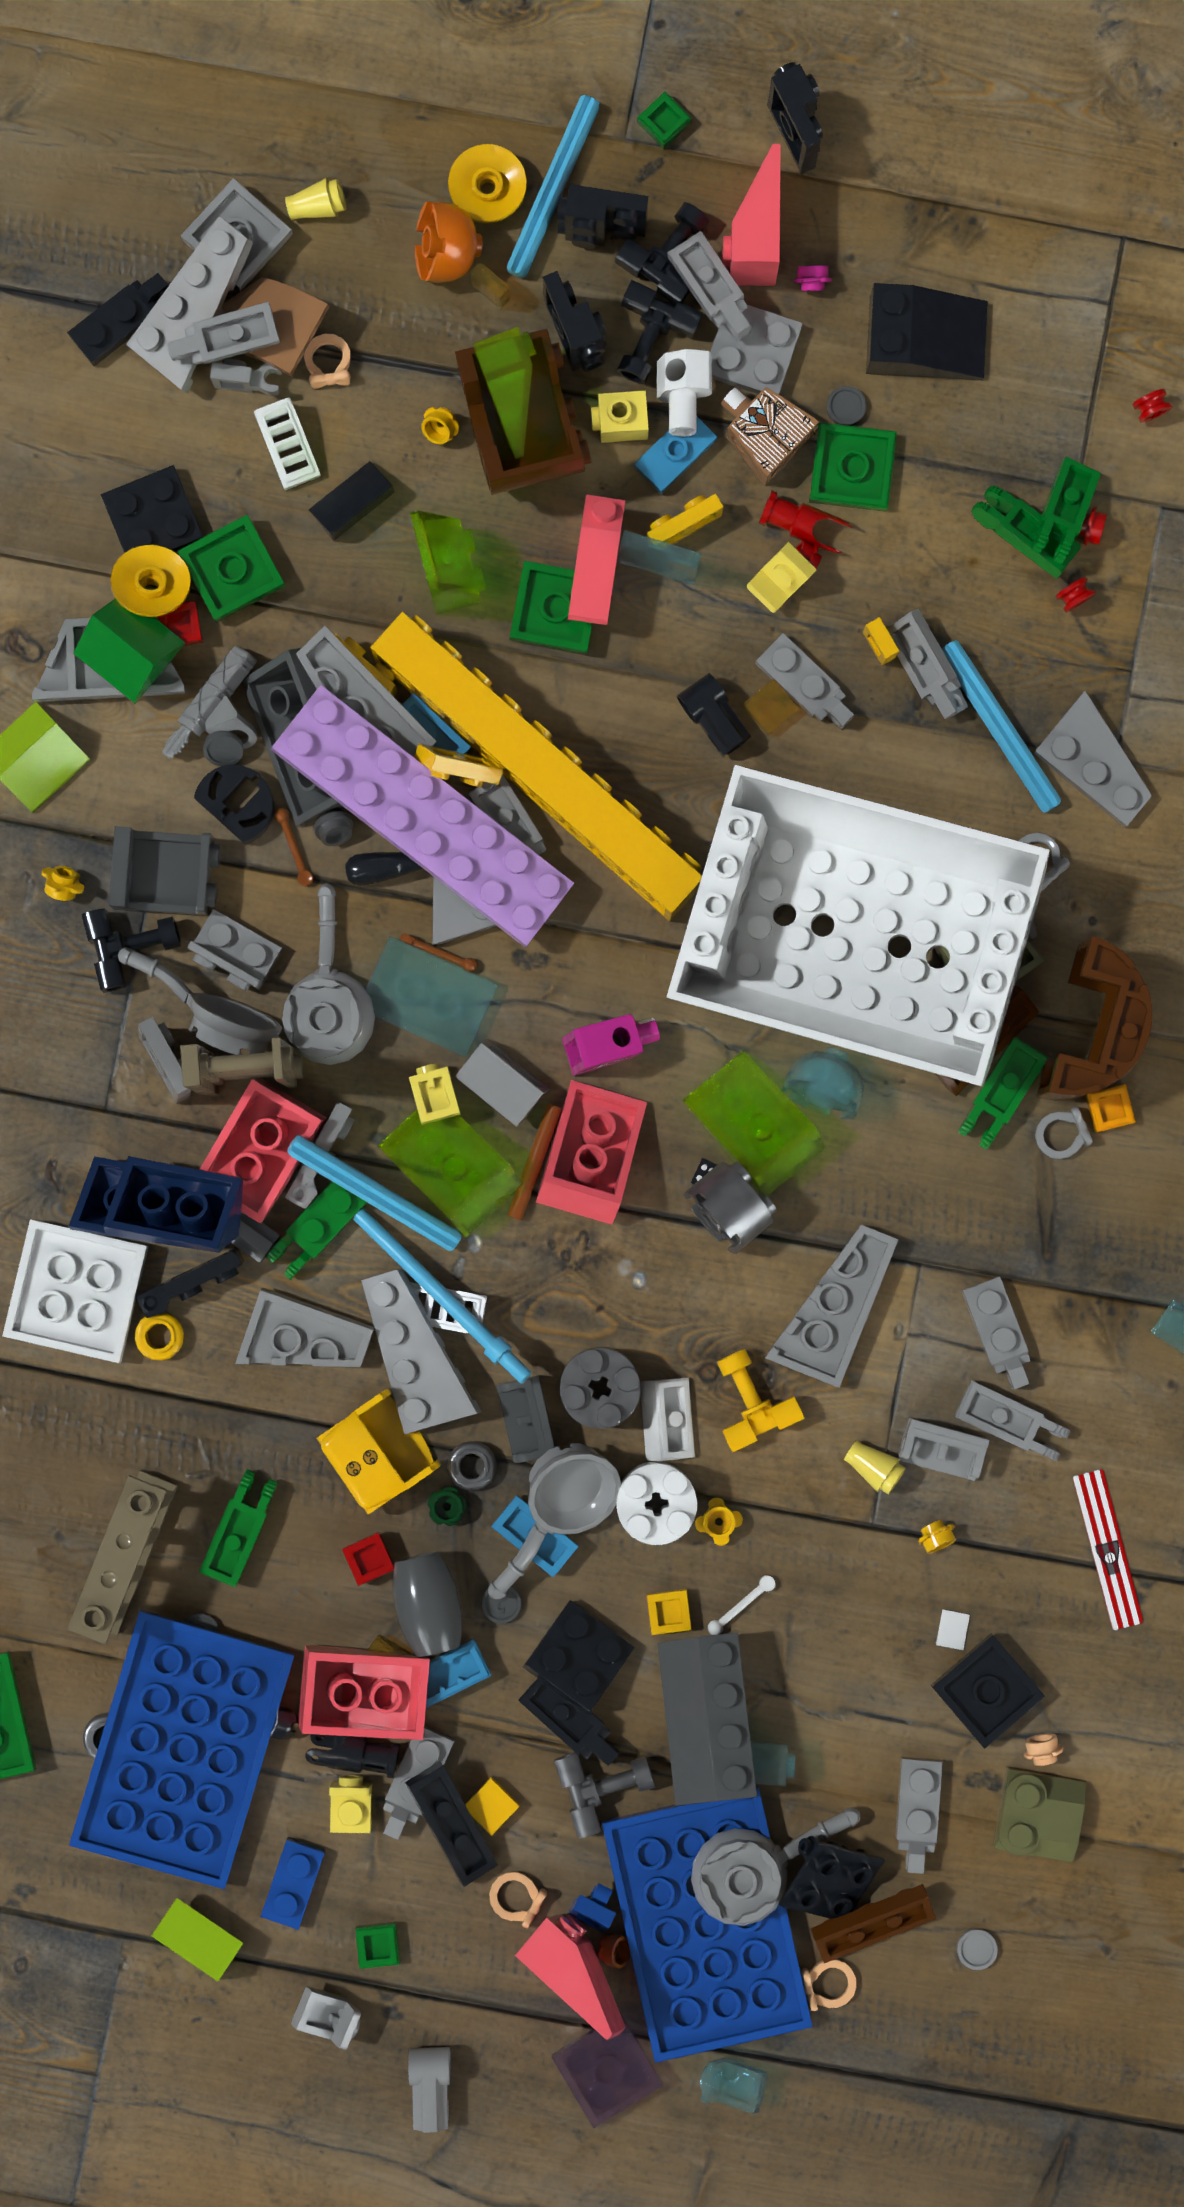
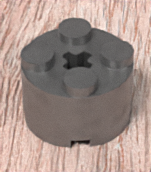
(730, 1205)
(607, 1409)

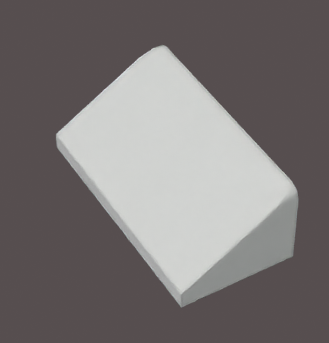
(667, 1419)

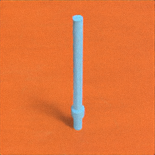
(495, 1348)

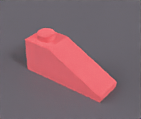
(596, 559)

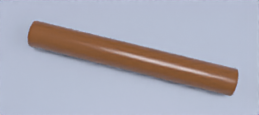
(534, 1161)

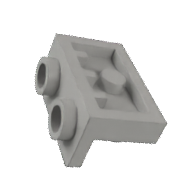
(235, 950)

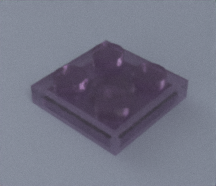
(606, 2073)

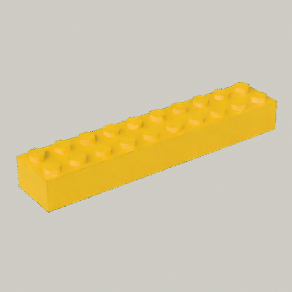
(537, 766)

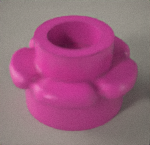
(812, 277)

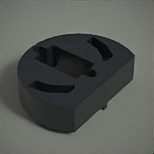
(260, 804)

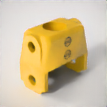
(376, 1454)

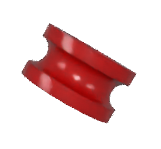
(1152, 405)
(1075, 594)

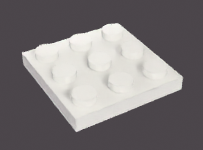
(75, 1291)

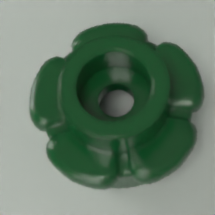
(439, 1514)

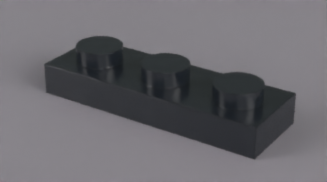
(451, 1823)

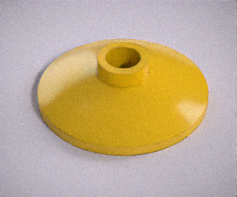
(487, 165)
(145, 567)

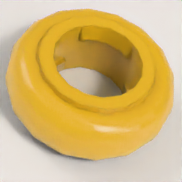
(171, 1348)

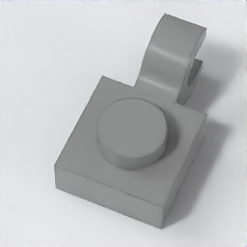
(235, 376)

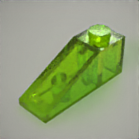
(508, 376)

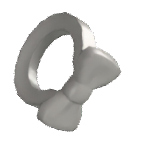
(1060, 864)
(1073, 1117)

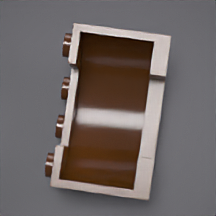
(551, 442)
(1121, 1027)

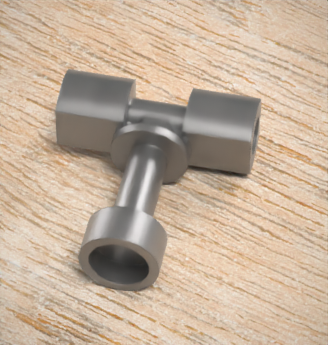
(586, 1792)

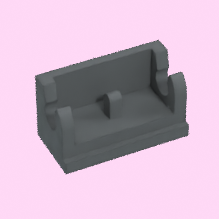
(526, 1419)

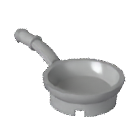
(328, 1011)
(218, 1019)
(567, 1495)
(744, 1875)

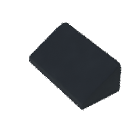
(352, 500)

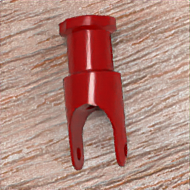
(797, 519)

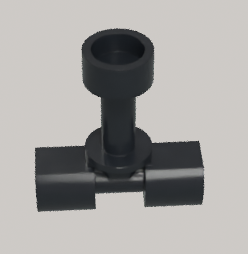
(655, 263)
(657, 319)
(109, 943)

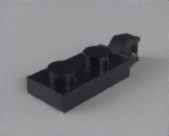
(117, 319)
(187, 1284)
(576, 1729)

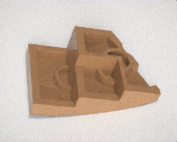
(295, 316)

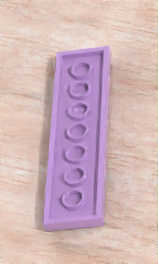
(422, 816)

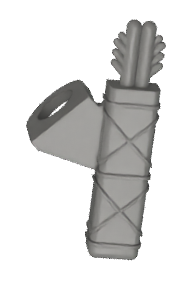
(212, 706)

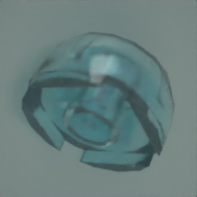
(825, 1083)

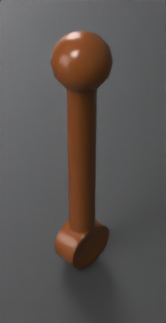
(304, 877)
(467, 964)

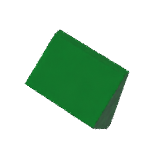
(127, 649)

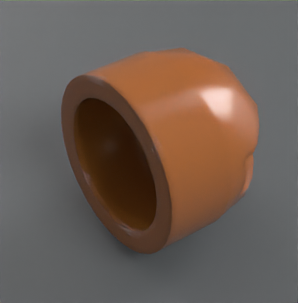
(614, 1950)

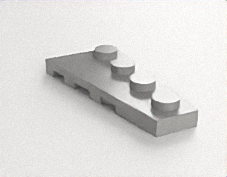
(191, 297)
(343, 675)
(832, 1317)
(418, 1368)

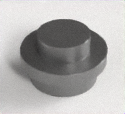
(333, 828)

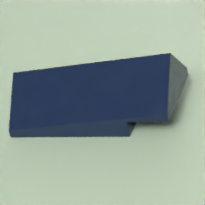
(159, 1204)

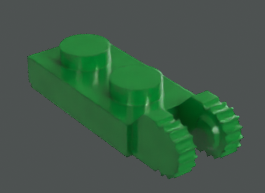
(1066, 506)
(1020, 528)
(1004, 1088)
(318, 1226)
(237, 1533)

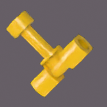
(759, 1415)

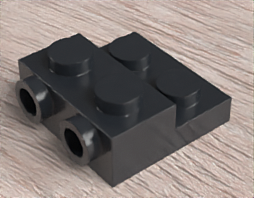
(793, 107)
(593, 211)
(576, 326)

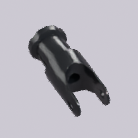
(354, 1754)

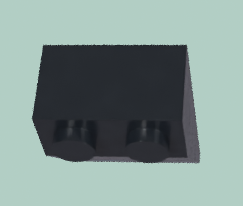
(925, 333)

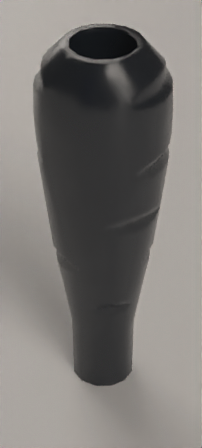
(378, 867)

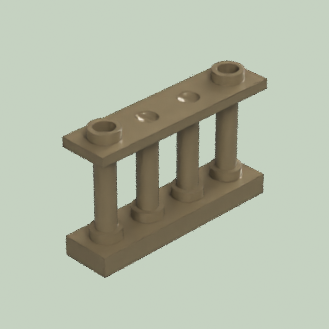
(205, 1071)
(122, 1556)

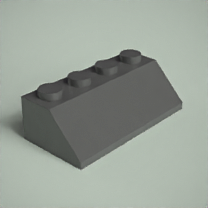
(276, 697)
(707, 1719)

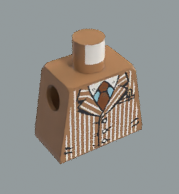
(767, 430)

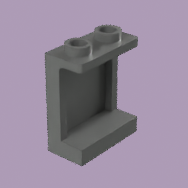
(163, 872)

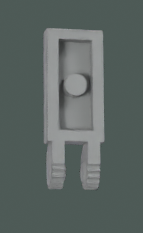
(1007, 1419)

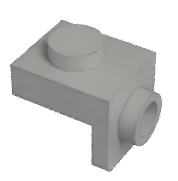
(327, 2016)

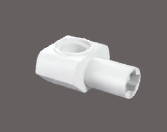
(683, 392)

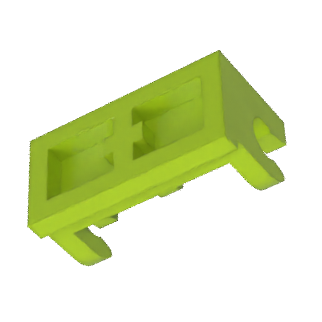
(197, 1939)

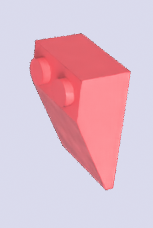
(754, 241)
(257, 1144)
(591, 1152)
(363, 1693)
(571, 1968)

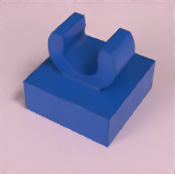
(593, 1910)

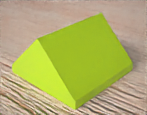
(37, 757)

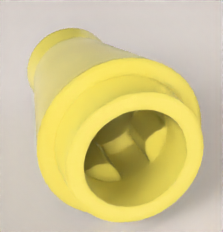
(317, 201)
(876, 1467)

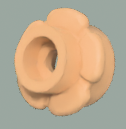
(1043, 1749)

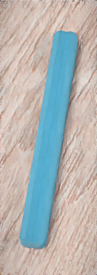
(553, 186)
(1001, 728)
(374, 1193)

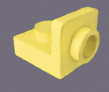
(780, 577)
(434, 1093)
(350, 1805)

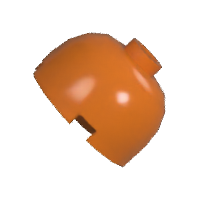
(447, 242)

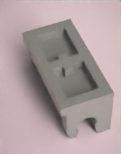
(501, 1082)
(942, 1449)

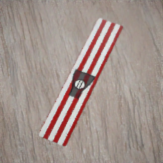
(1107, 1549)

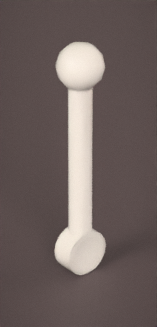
(766, 1584)

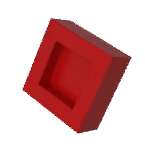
(184, 623)
(368, 1558)

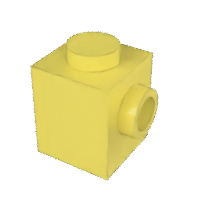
(621, 416)

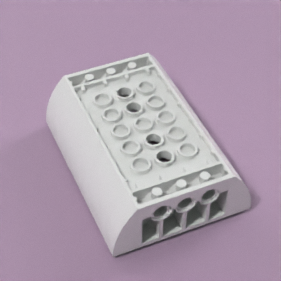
(878, 880)

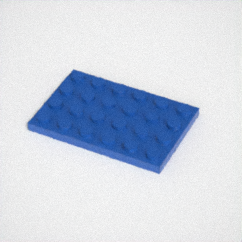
(182, 1749)
(696, 1976)

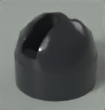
(283, 1724)

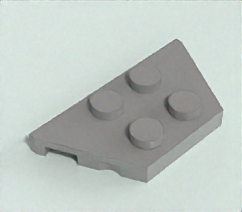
(72, 679)

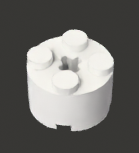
(674, 1517)

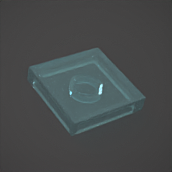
(659, 557)

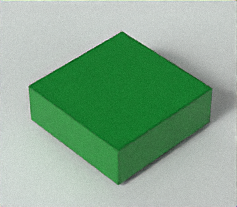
(664, 120)
(377, 1945)

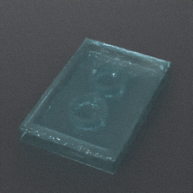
(429, 996)

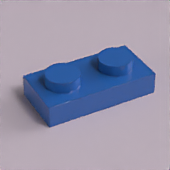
(293, 1883)

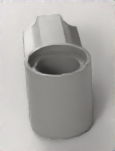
(429, 2076)

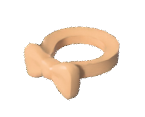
(341, 375)
(525, 1916)
(816, 1999)

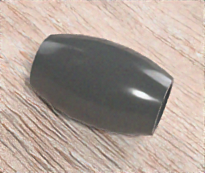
(427, 1604)

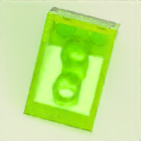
(447, 561)
(755, 1123)
(452, 1168)

